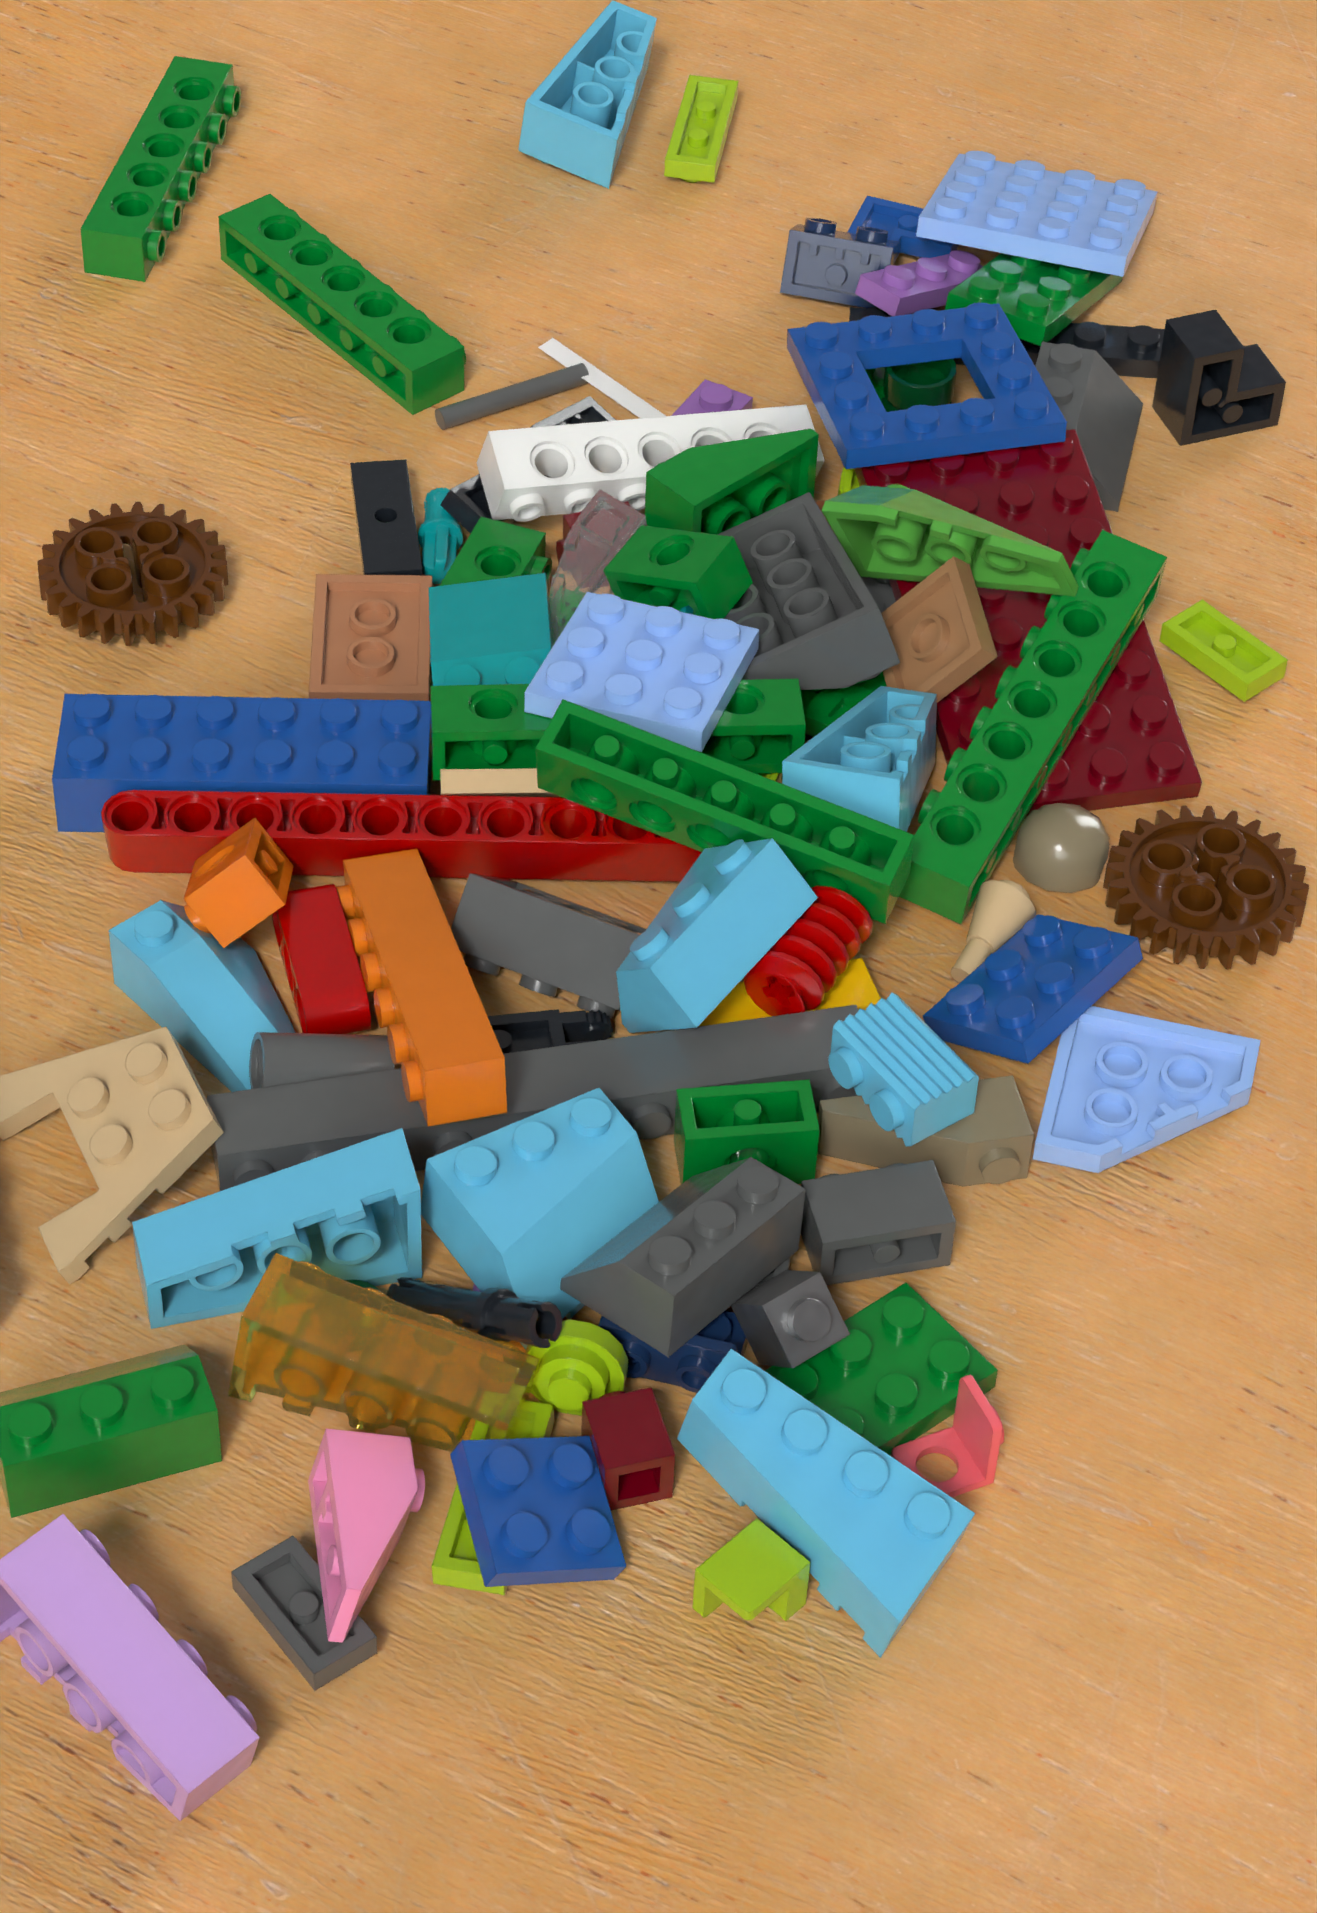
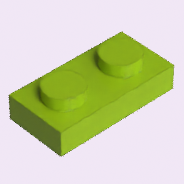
(1223, 650)

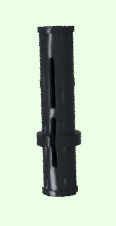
(490, 1313)

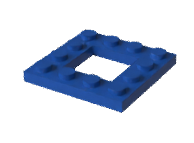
(1015, 402)

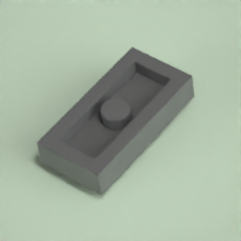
(287, 1600)

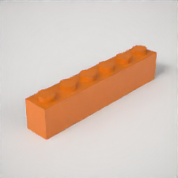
(422, 989)

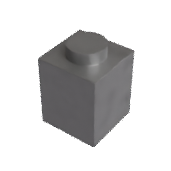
(790, 1318)

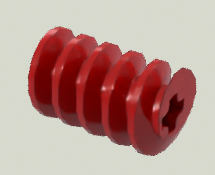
(810, 954)

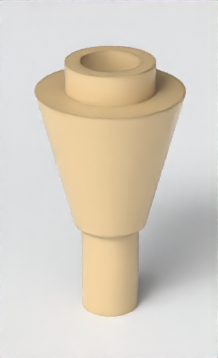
(997, 916)

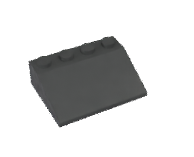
(807, 602)

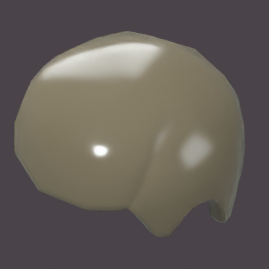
(1061, 848)

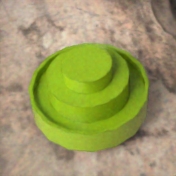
(578, 1367)

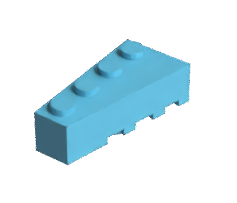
(589, 98)
(871, 756)
(340, 1211)
(833, 1496)

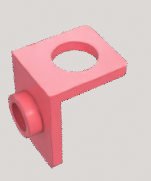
(970, 1442)

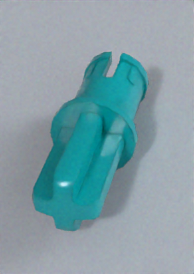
(438, 536)

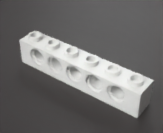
(623, 450)

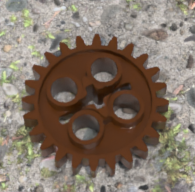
(92, 582)
(1205, 887)

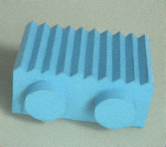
(902, 1070)

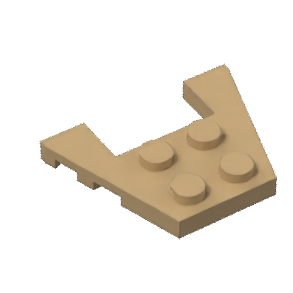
(134, 1121)

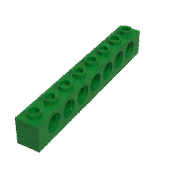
(1030, 724)

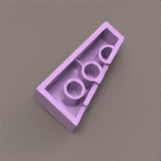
(122, 1667)

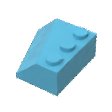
(710, 935)
(539, 1197)

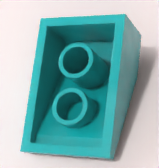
(489, 631)

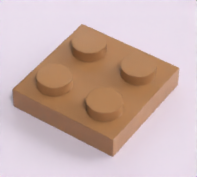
(939, 632)

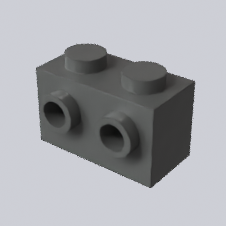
(877, 1222)

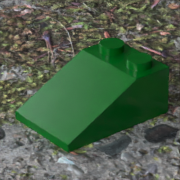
(730, 481)

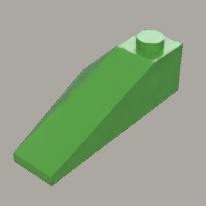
(911, 534)

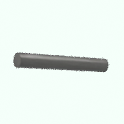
(511, 396)

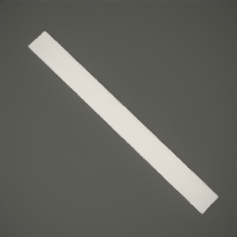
(601, 380)

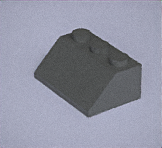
(1098, 409)
(543, 939)
(692, 1253)

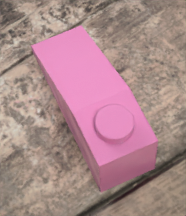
(359, 1507)

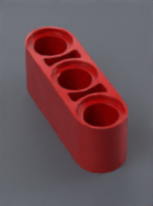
(321, 963)

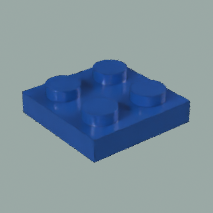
(537, 1510)

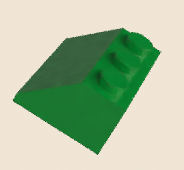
(106, 1429)

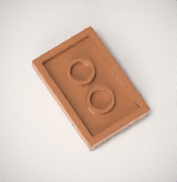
(371, 637)

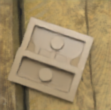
(491, 782)

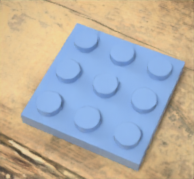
(645, 667)

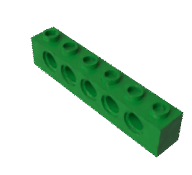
(159, 169)
(342, 304)
(491, 731)
(716, 803)

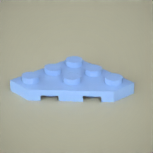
(1135, 1084)

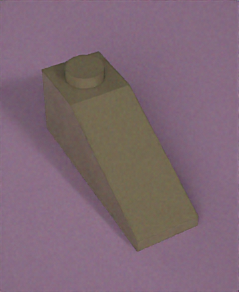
(976, 1150)

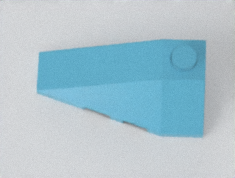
(197, 989)

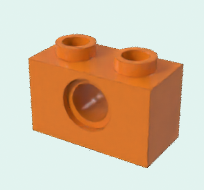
(237, 884)

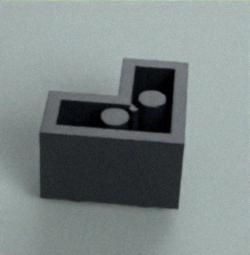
(1212, 382)

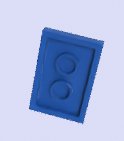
(1033, 987)

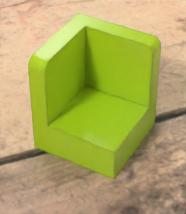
(753, 1574)

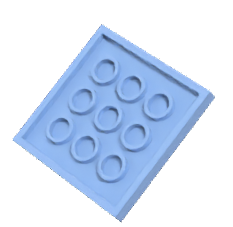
(1038, 213)

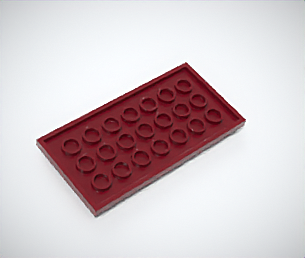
(1132, 736)

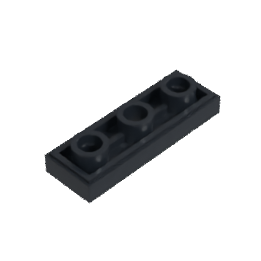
(385, 518)

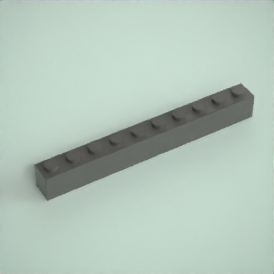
(638, 1074)

